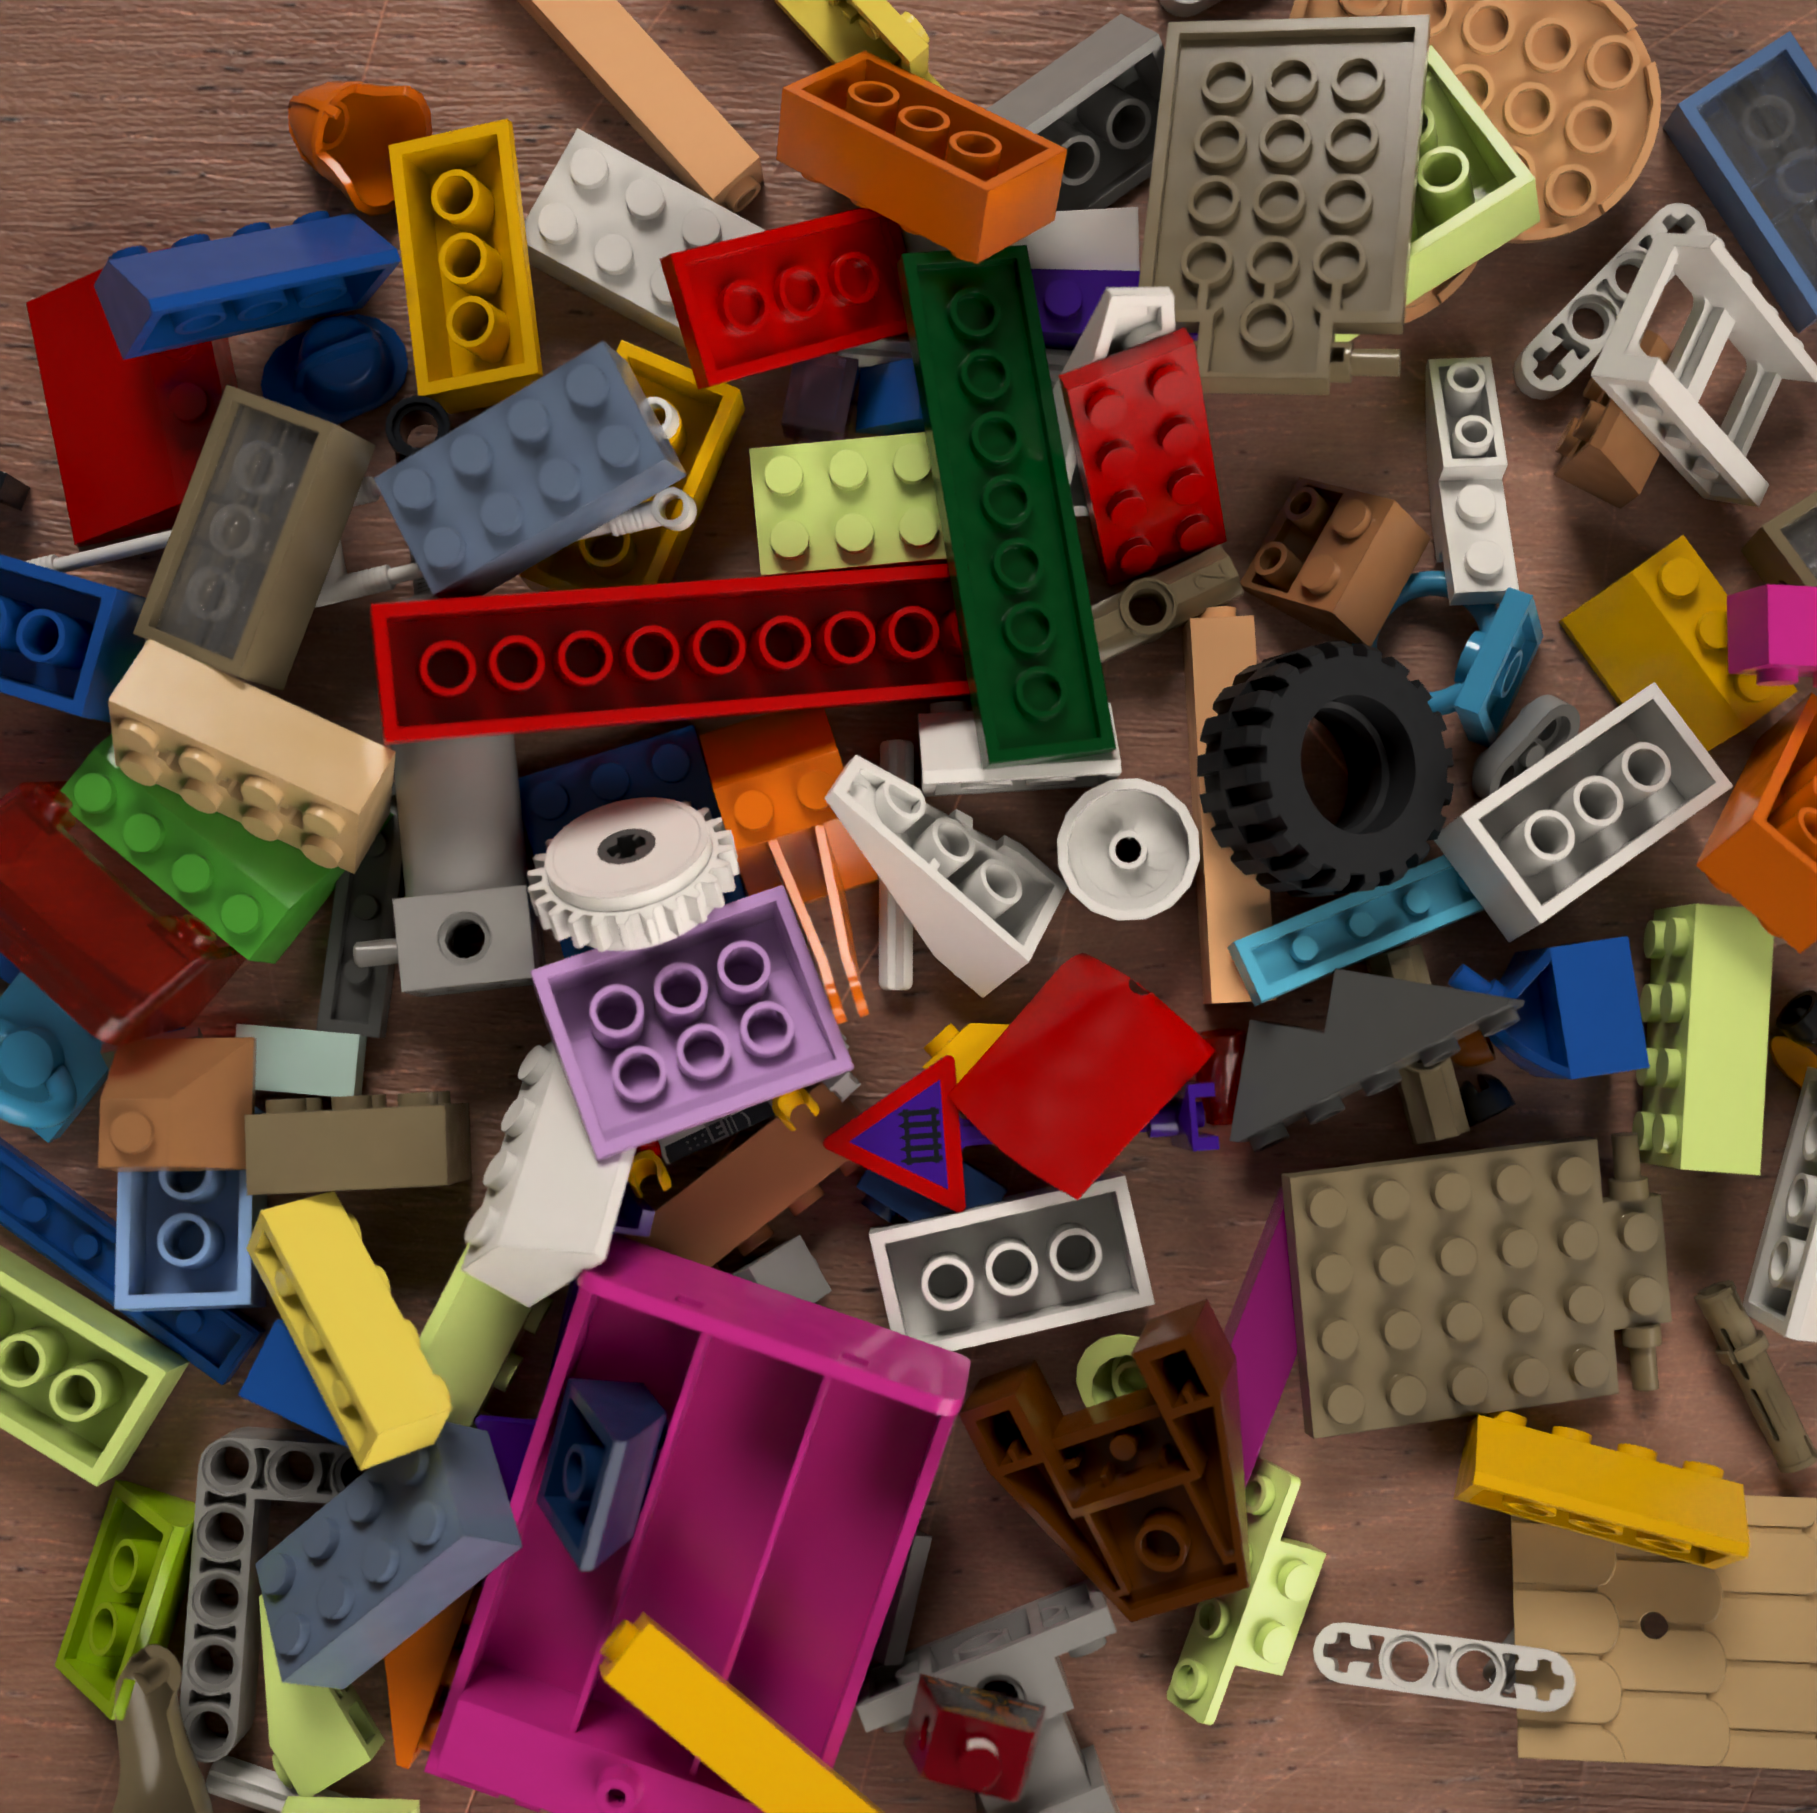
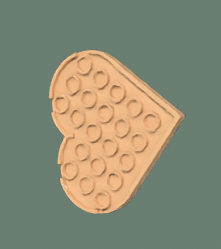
(1557, 83)

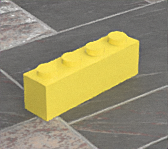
(349, 1329)

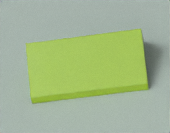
(127, 1591)

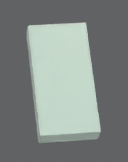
(307, 1060)

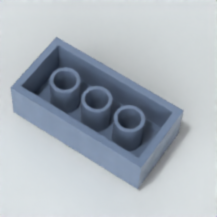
(530, 475)
(386, 1558)

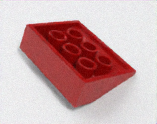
(122, 426)

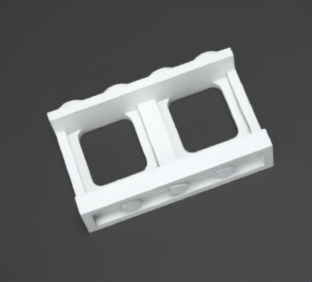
(1666, 397)

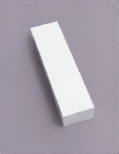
(1073, 241)

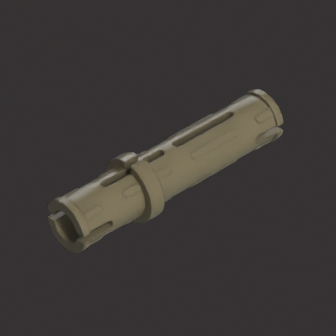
(1745, 1353)

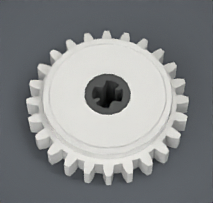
(633, 874)

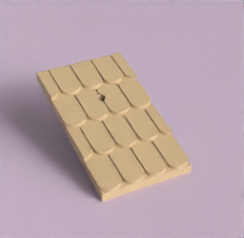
(1717, 1689)

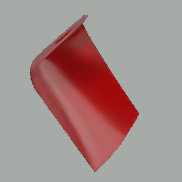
(1079, 1073)

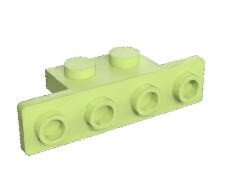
(1257, 1623)

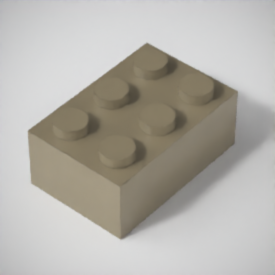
(357, 1144)

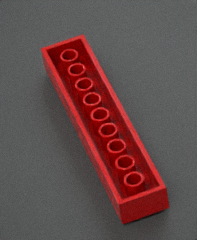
(664, 652)

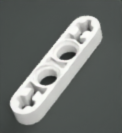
(1603, 297)
(1442, 1672)

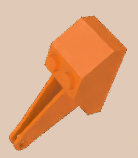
(771, 795)

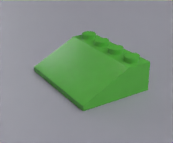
(237, 884)

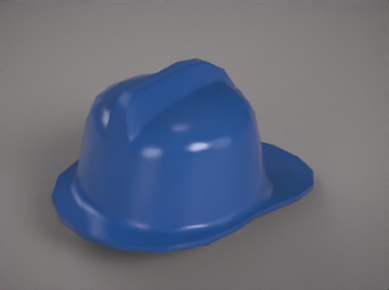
(337, 368)

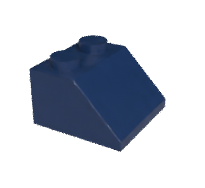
(600, 1466)

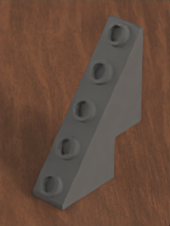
(1368, 1036)

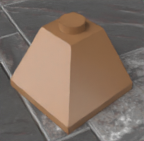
(177, 1105)

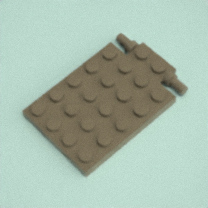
(1287, 194)
(1472, 1282)

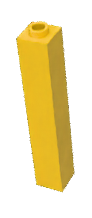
(722, 1724)

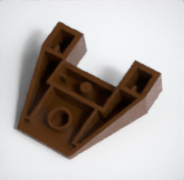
(1139, 1484)

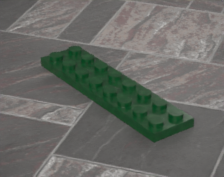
(1005, 508)

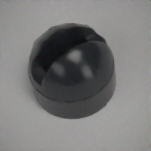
(1799, 1019)
(1488, 1103)

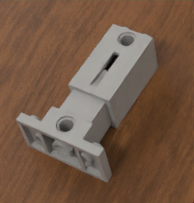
(1025, 1652)

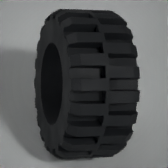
(1390, 755)

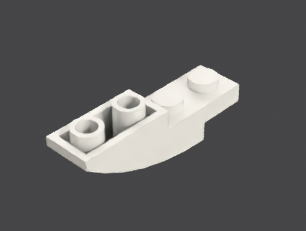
(1466, 480)

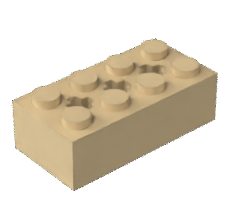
(250, 757)

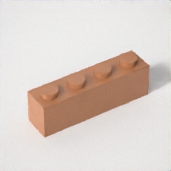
(754, 1185)

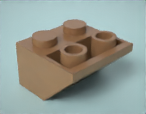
(1604, 447)
(1336, 559)

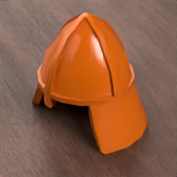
(347, 132)

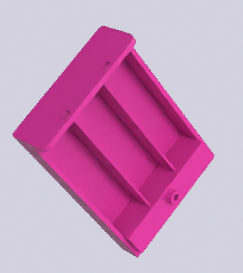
(759, 1546)

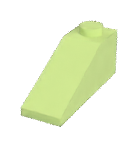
(314, 1729)

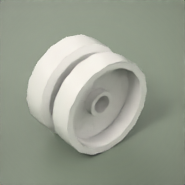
(1133, 812)

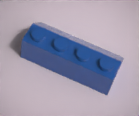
(241, 281)

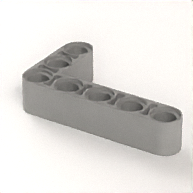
(217, 1556)

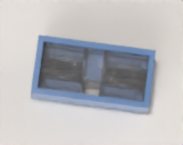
(1756, 159)

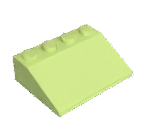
(1468, 187)

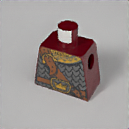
(973, 1737)

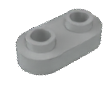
(1532, 736)

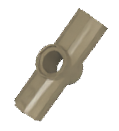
(1179, 593)
(1430, 1092)

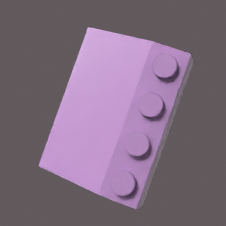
(691, 1024)

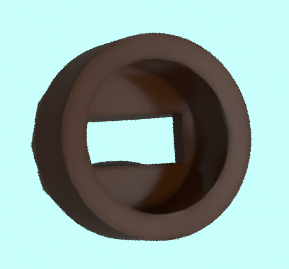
(1474, 1050)

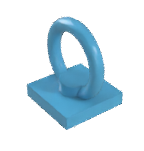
(1491, 661)
(45, 1062)

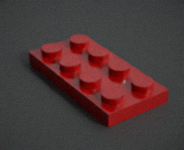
(787, 294)
(1145, 456)

